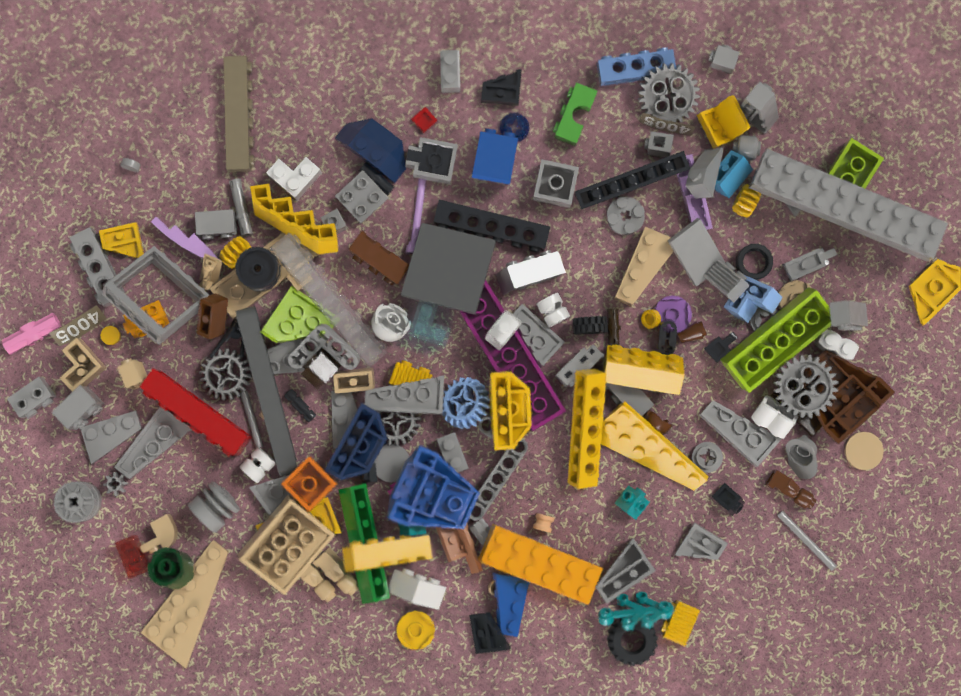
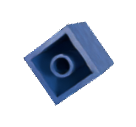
(495, 156)

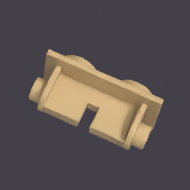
(210, 271)

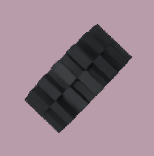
(590, 325)

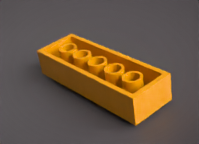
(540, 564)

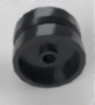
(249, 262)

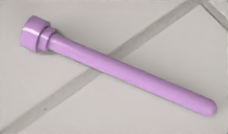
(417, 216)

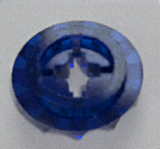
(522, 122)

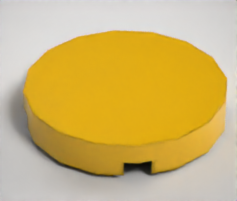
(411, 626)

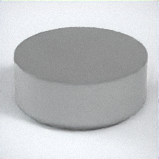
(130, 164)

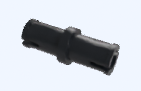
(378, 178)

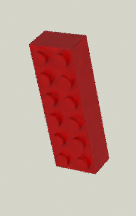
(196, 412)

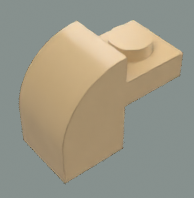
(165, 532)

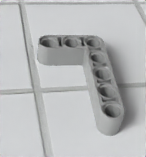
(499, 468)

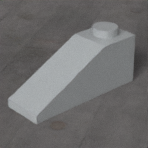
(704, 173)

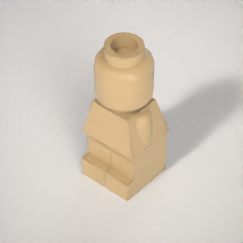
(335, 570)
(323, 587)

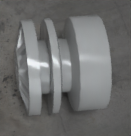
(88, 500)
(216, 505)

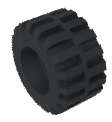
(635, 657)

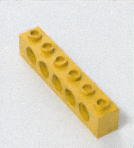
(586, 428)

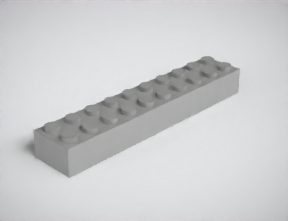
(848, 205)

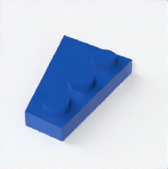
(511, 598)

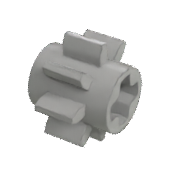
(116, 489)

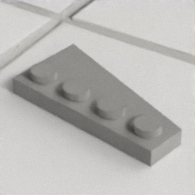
(412, 397)
(743, 435)

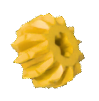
(746, 201)
(231, 251)

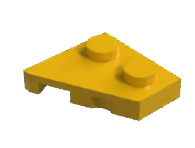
(122, 240)

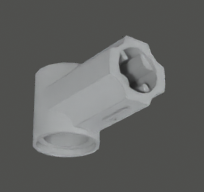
(480, 530)

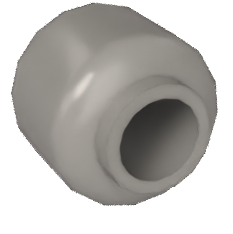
(747, 146)

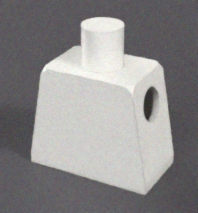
(503, 330)

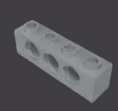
(79, 243)

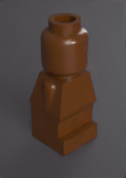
(790, 489)

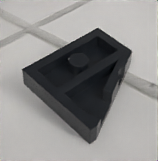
(502, 90)
(487, 634)

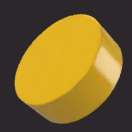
(651, 319)
(110, 335)

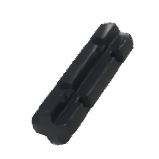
(300, 405)

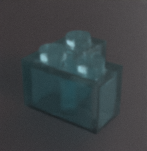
(425, 329)

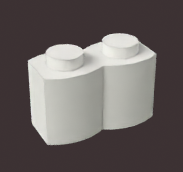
(833, 342)
(774, 417)

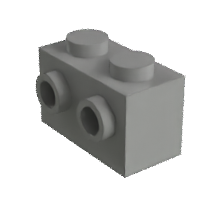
(31, 398)

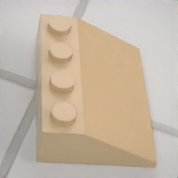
(285, 545)

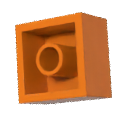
(309, 484)

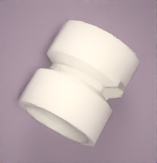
(553, 310)
(255, 471)

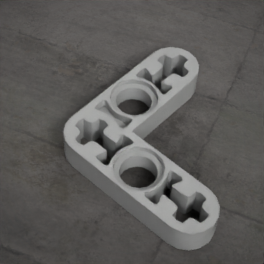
(319, 342)

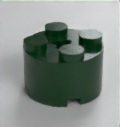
(171, 568)

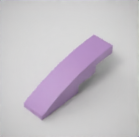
(695, 207)
(192, 244)

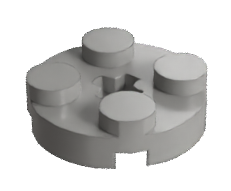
(635, 211)

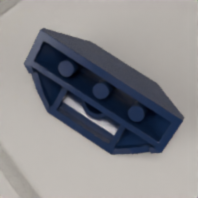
(375, 146)
(359, 445)

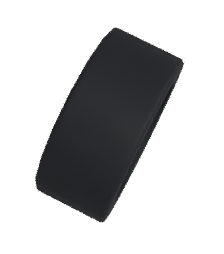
(768, 261)

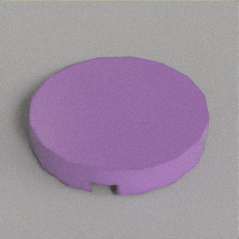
(674, 307)

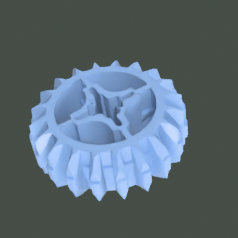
(468, 413)

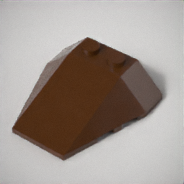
(856, 399)

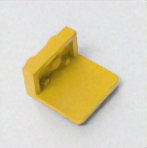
(723, 122)

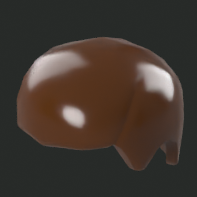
(660, 425)

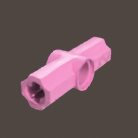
(31, 333)

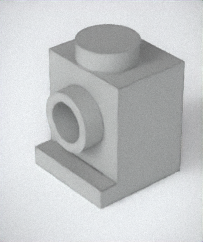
(661, 139)

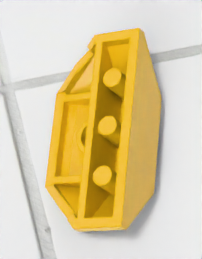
(508, 409)

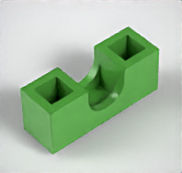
(580, 98)

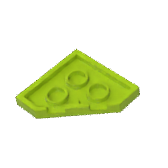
(294, 318)

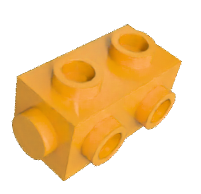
(155, 311)

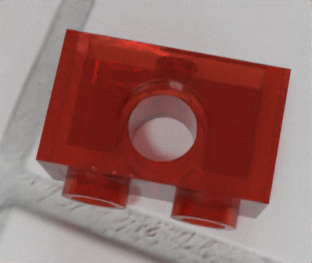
(132, 556)

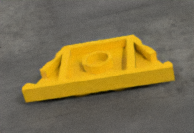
(935, 288)

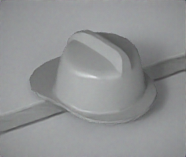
(802, 457)

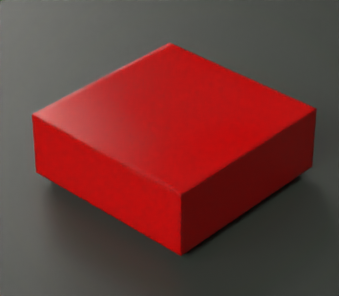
(424, 120)

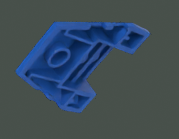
(431, 493)

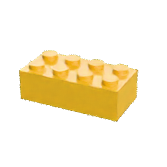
(643, 369)

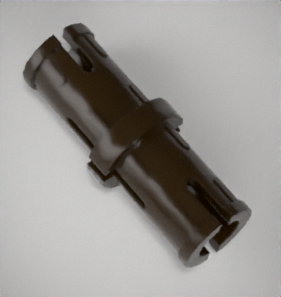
(613, 326)

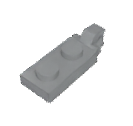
(808, 263)

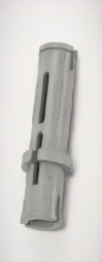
(242, 214)

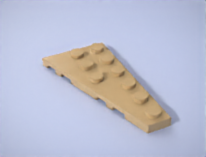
(183, 613)

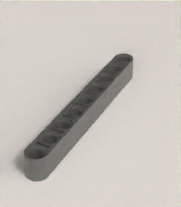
(267, 390)

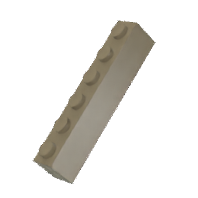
(237, 114)

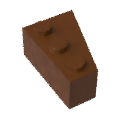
(378, 259)

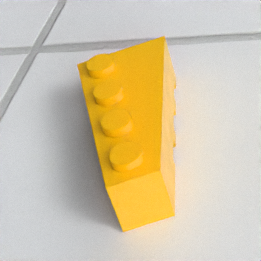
(386, 552)

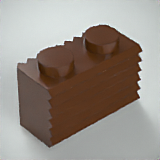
(212, 316)

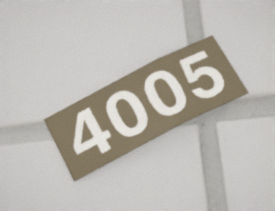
(665, 125)
(78, 326)

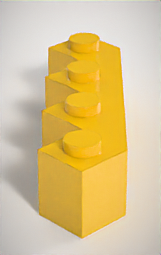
(280, 215)

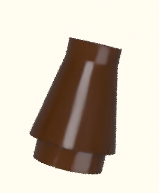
(693, 332)

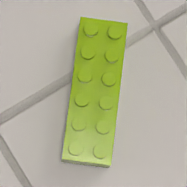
(778, 340)

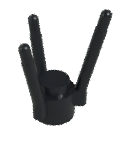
(232, 332)

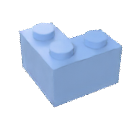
(754, 296)

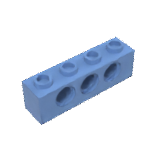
(608, 76)

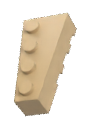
(644, 264)

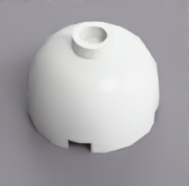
(390, 322)

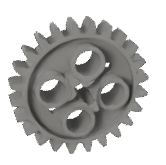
(685, 90)
(815, 400)

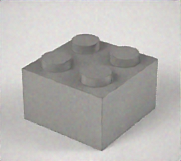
(555, 183)
(78, 408)

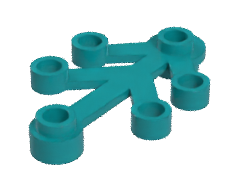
(657, 609)

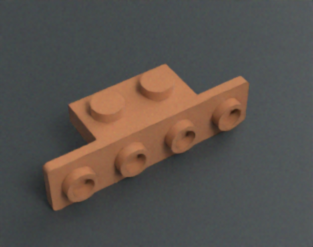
(458, 544)

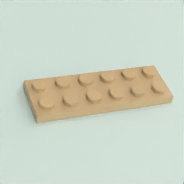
(238, 294)

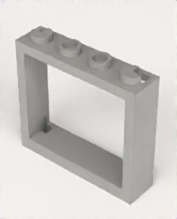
(135, 313)

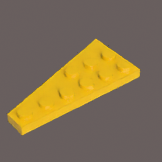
(637, 439)

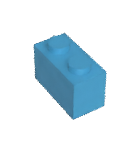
(732, 173)

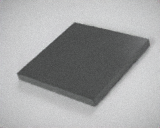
(448, 268)

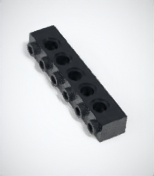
(632, 180)
(540, 231)

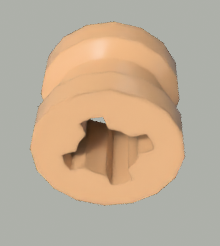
(543, 522)

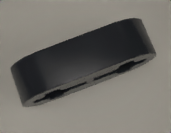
(671, 337)

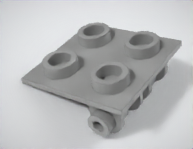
(361, 197)

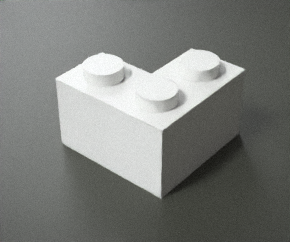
(295, 181)
(416, 588)

